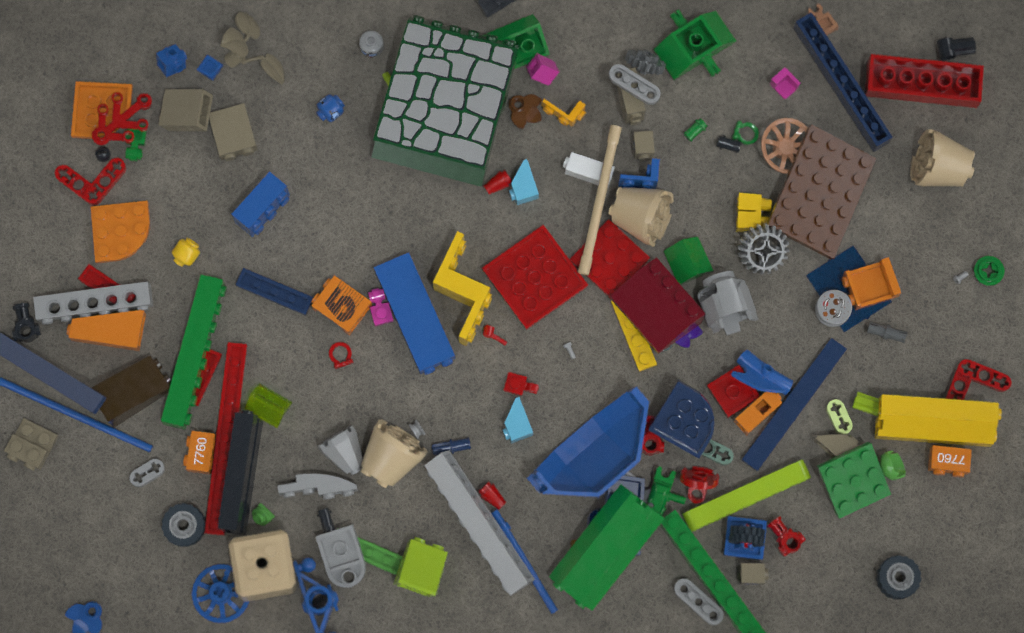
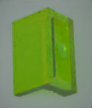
(267, 405)

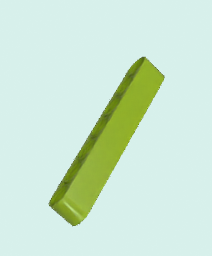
(746, 495)

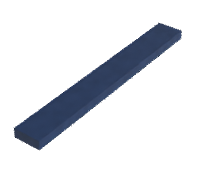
(50, 375)
(794, 404)

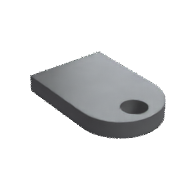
(342, 554)

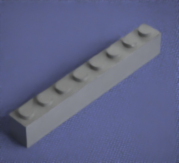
(479, 522)

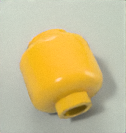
(185, 252)

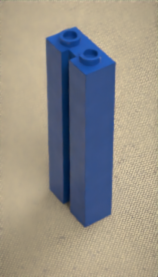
(414, 313)

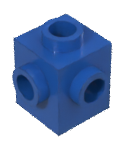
(171, 60)

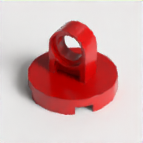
(699, 478)

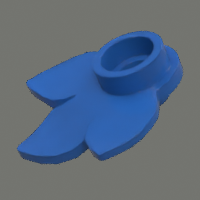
(83, 620)

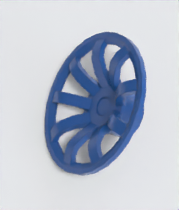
(219, 593)

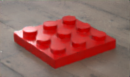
(614, 258)

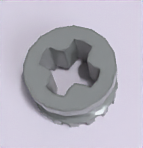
(417, 431)

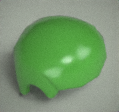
(892, 465)

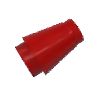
(498, 182)
(492, 495)

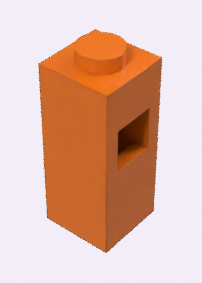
(758, 412)

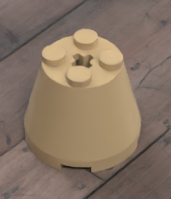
(941, 161)
(642, 212)
(390, 454)

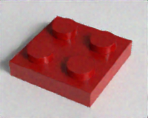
(731, 393)

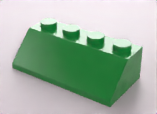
(527, 34)

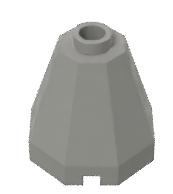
(343, 450)

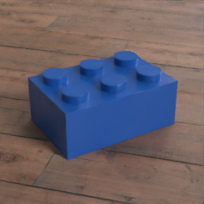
(261, 205)

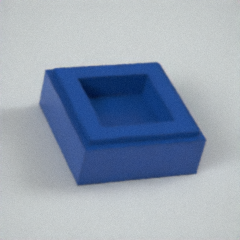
(210, 67)

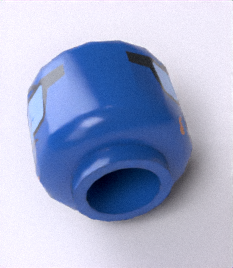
(330, 108)

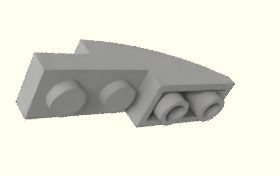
(327, 486)

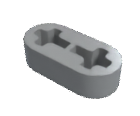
(150, 476)

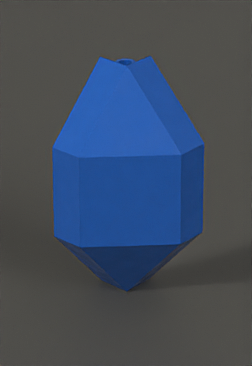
(597, 451)

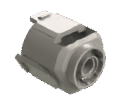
(726, 302)

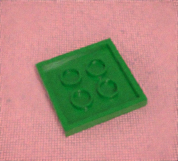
(854, 480)

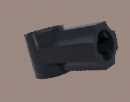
(950, 48)

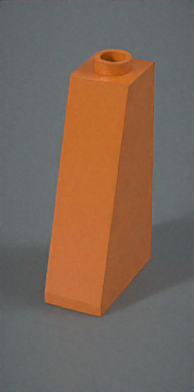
(112, 330)

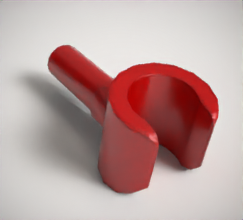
(488, 332)

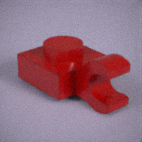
(517, 384)

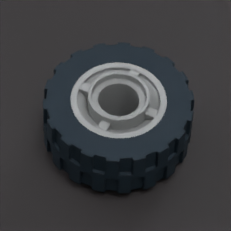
(171, 523)
(909, 572)

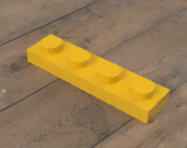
(637, 343)

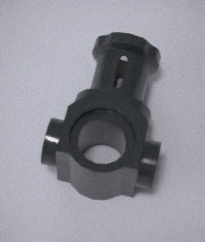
(24, 322)

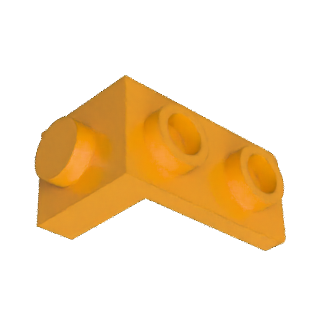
(576, 114)

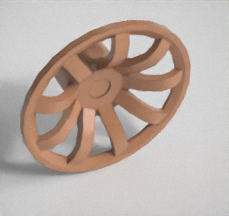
(785, 146)

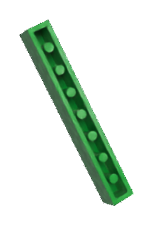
(193, 352)
(709, 574)

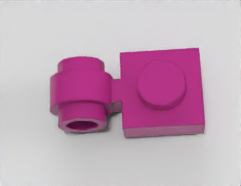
(381, 312)

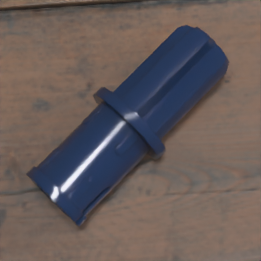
(452, 446)

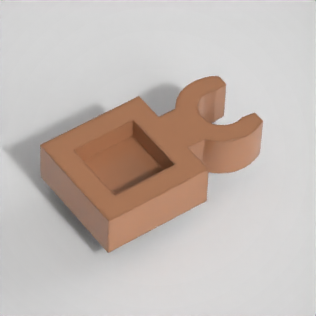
(825, 20)

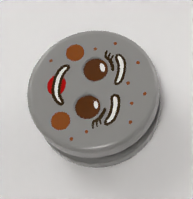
(833, 308)

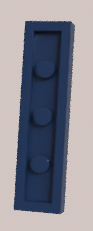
(274, 291)

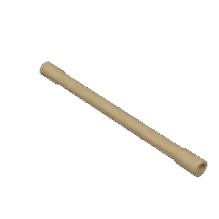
(586, 258)

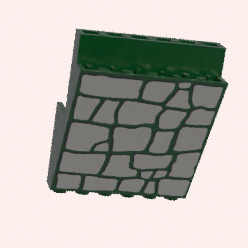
(445, 100)

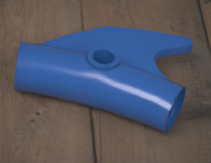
(761, 375)

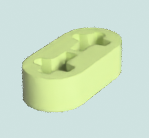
(843, 415)

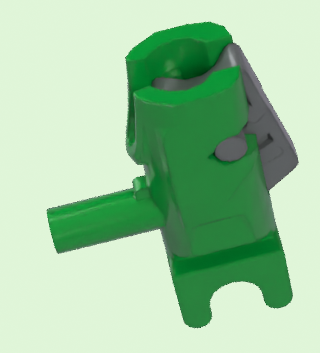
(660, 492)

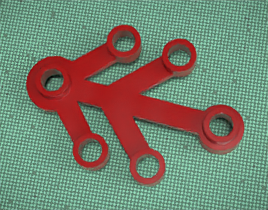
(120, 121)

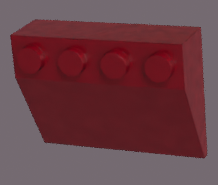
(658, 305)

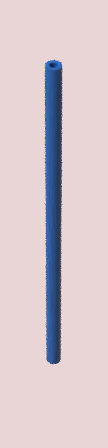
(76, 415)

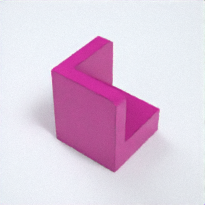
(542, 69)
(784, 83)

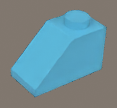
(523, 185)
(517, 424)

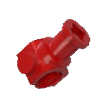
(650, 436)
(785, 534)

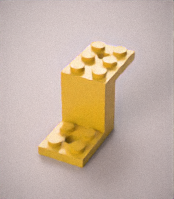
(462, 289)

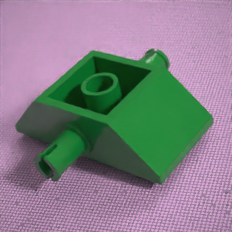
(682, 55)

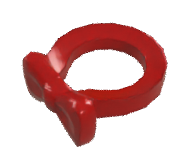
(337, 364)

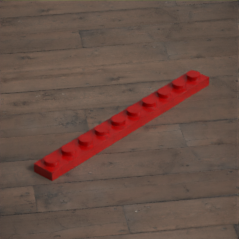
(229, 404)

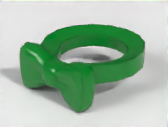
(736, 135)

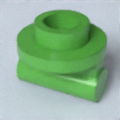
(262, 515)

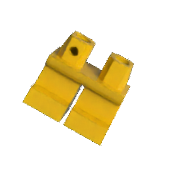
(749, 211)

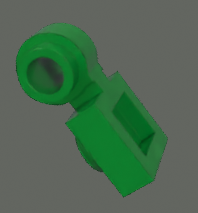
(133, 152)

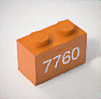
(200, 452)
(949, 460)

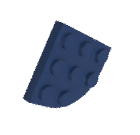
(685, 420)

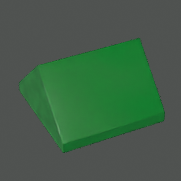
(688, 260)

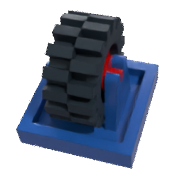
(745, 538)

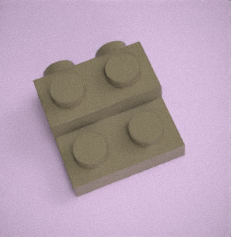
(30, 445)

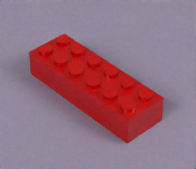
(924, 81)

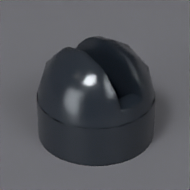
(104, 156)

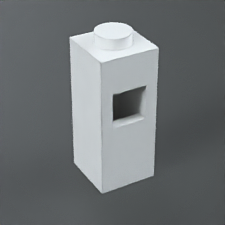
(584, 168)

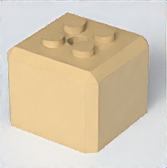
(274, 579)

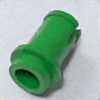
(695, 129)

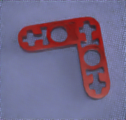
(88, 187)
(967, 377)

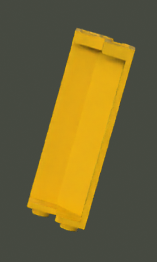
(937, 420)

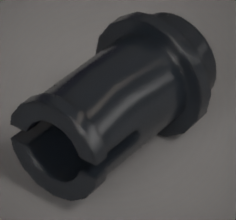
(728, 144)
(326, 520)

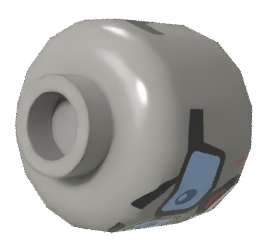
(371, 44)

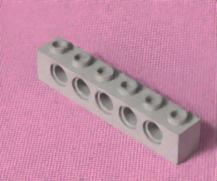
(44, 304)

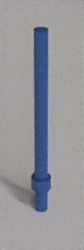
(537, 583)

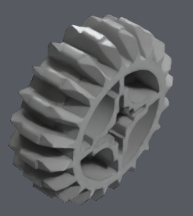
(778, 251)

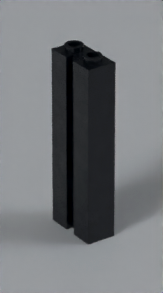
(240, 473)

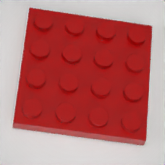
(534, 277)

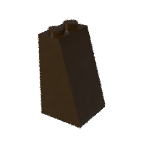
(132, 390)

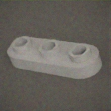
(630, 77)
(694, 593)

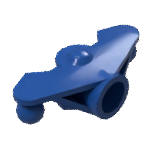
(308, 565)

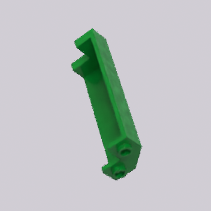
(606, 548)

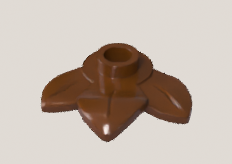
(527, 112)

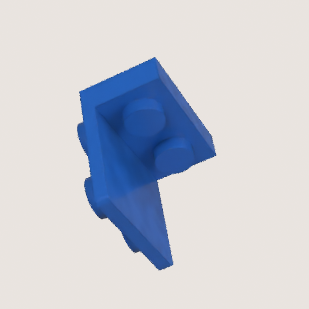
(649, 181)

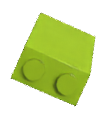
(421, 567)

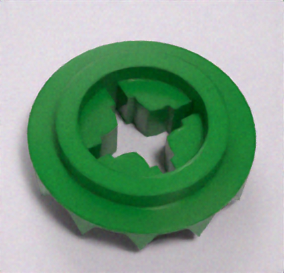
(996, 266)

